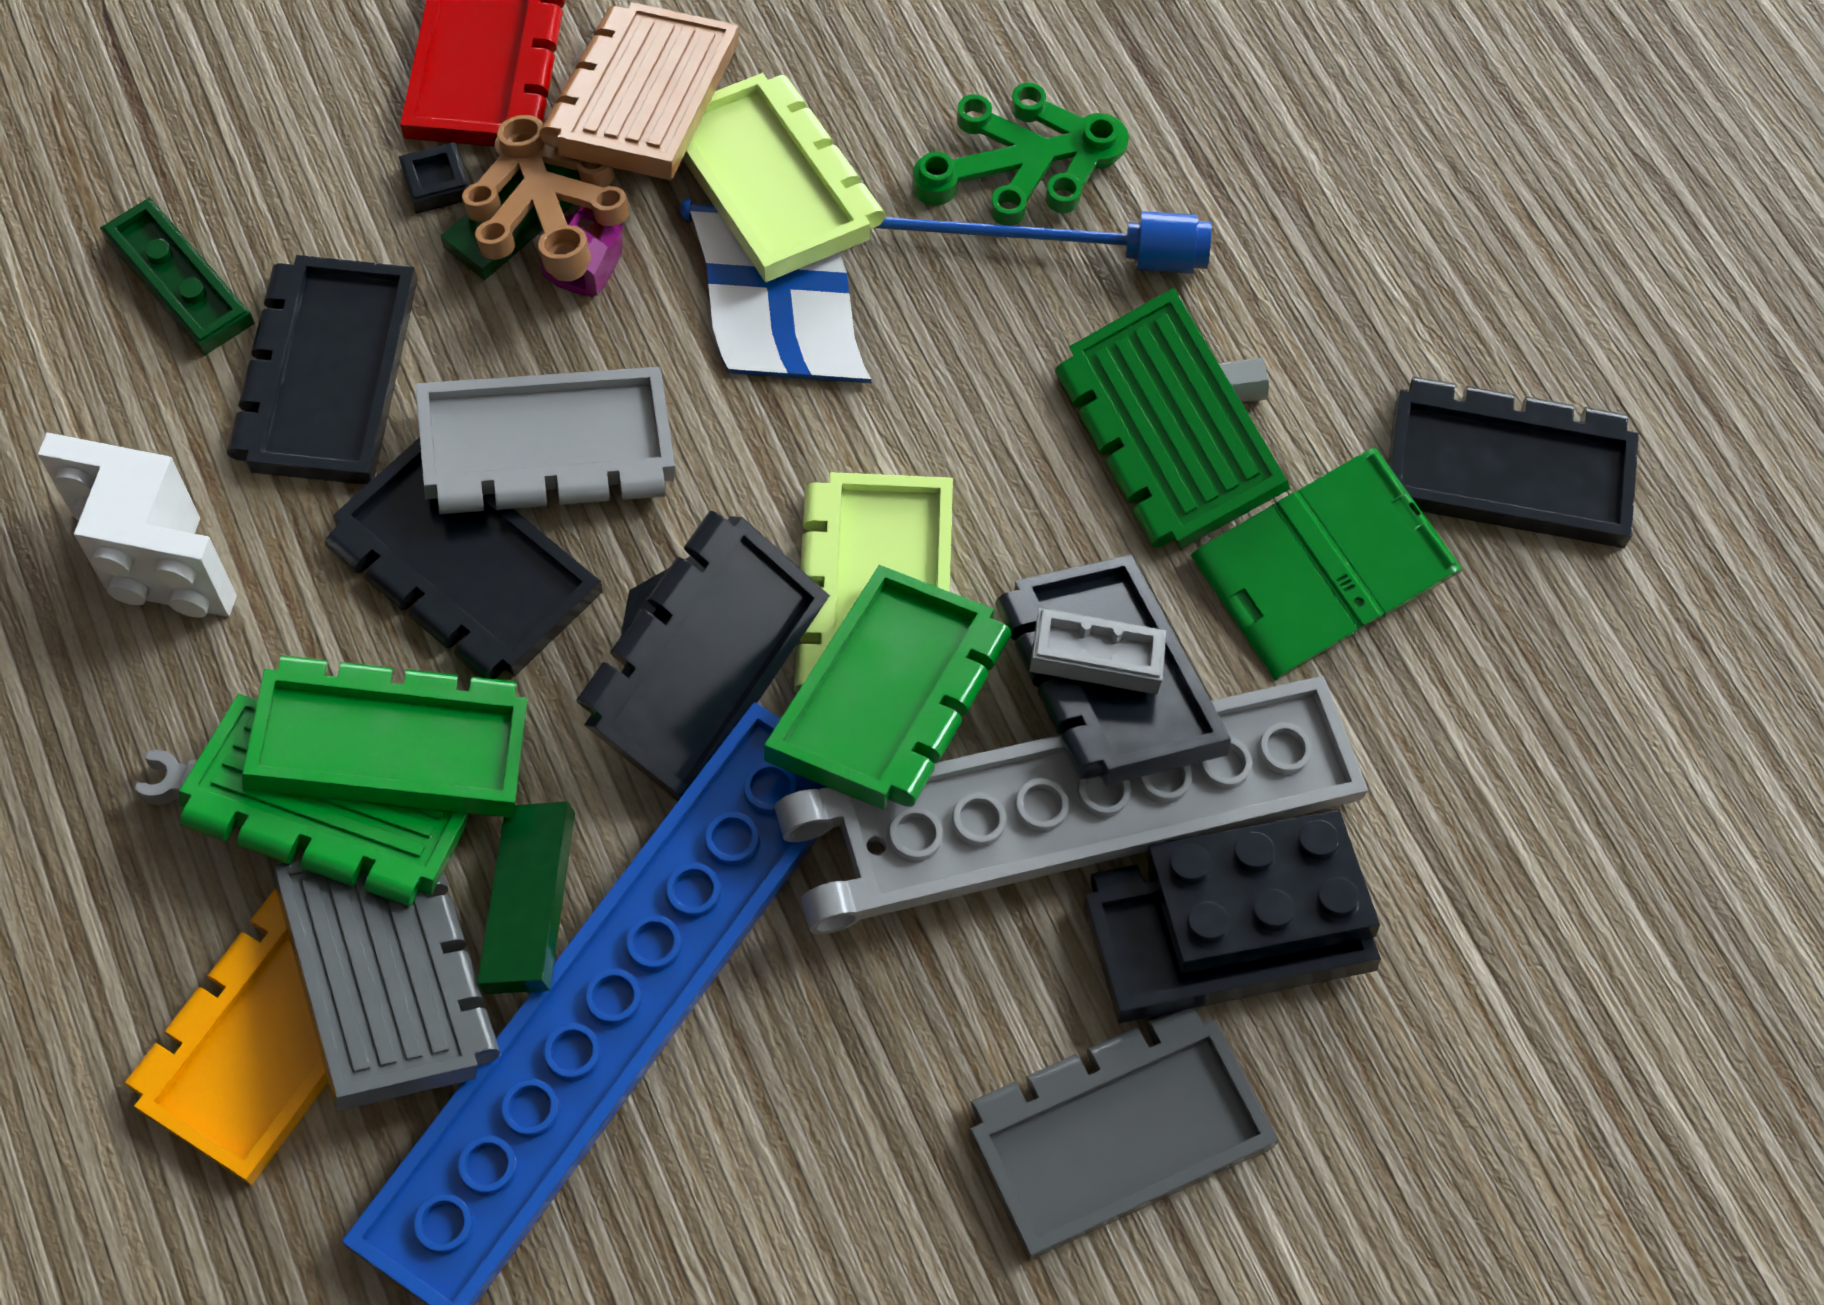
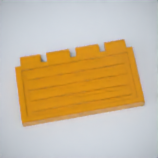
(243, 1058)

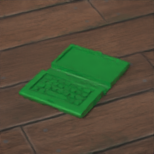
(1325, 562)

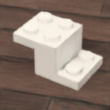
(138, 526)

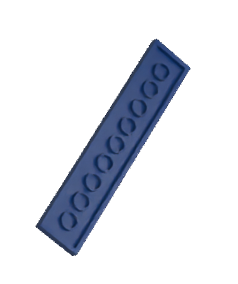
(584, 1046)

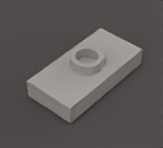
(1098, 651)

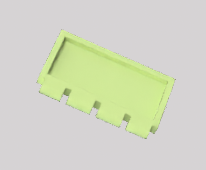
(778, 177)
(866, 524)

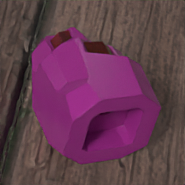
(605, 252)

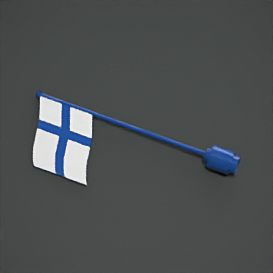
(805, 320)

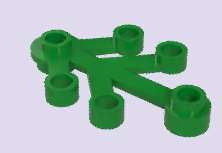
(1025, 152)

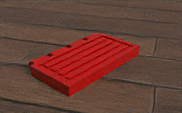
(480, 67)

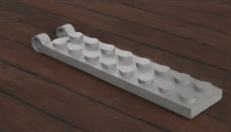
(1031, 816)

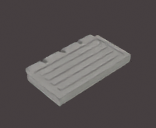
(544, 435)

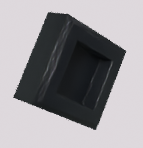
(434, 177)

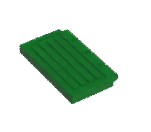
(1177, 422)
(889, 690)
(386, 739)
(341, 838)

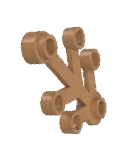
(562, 246)

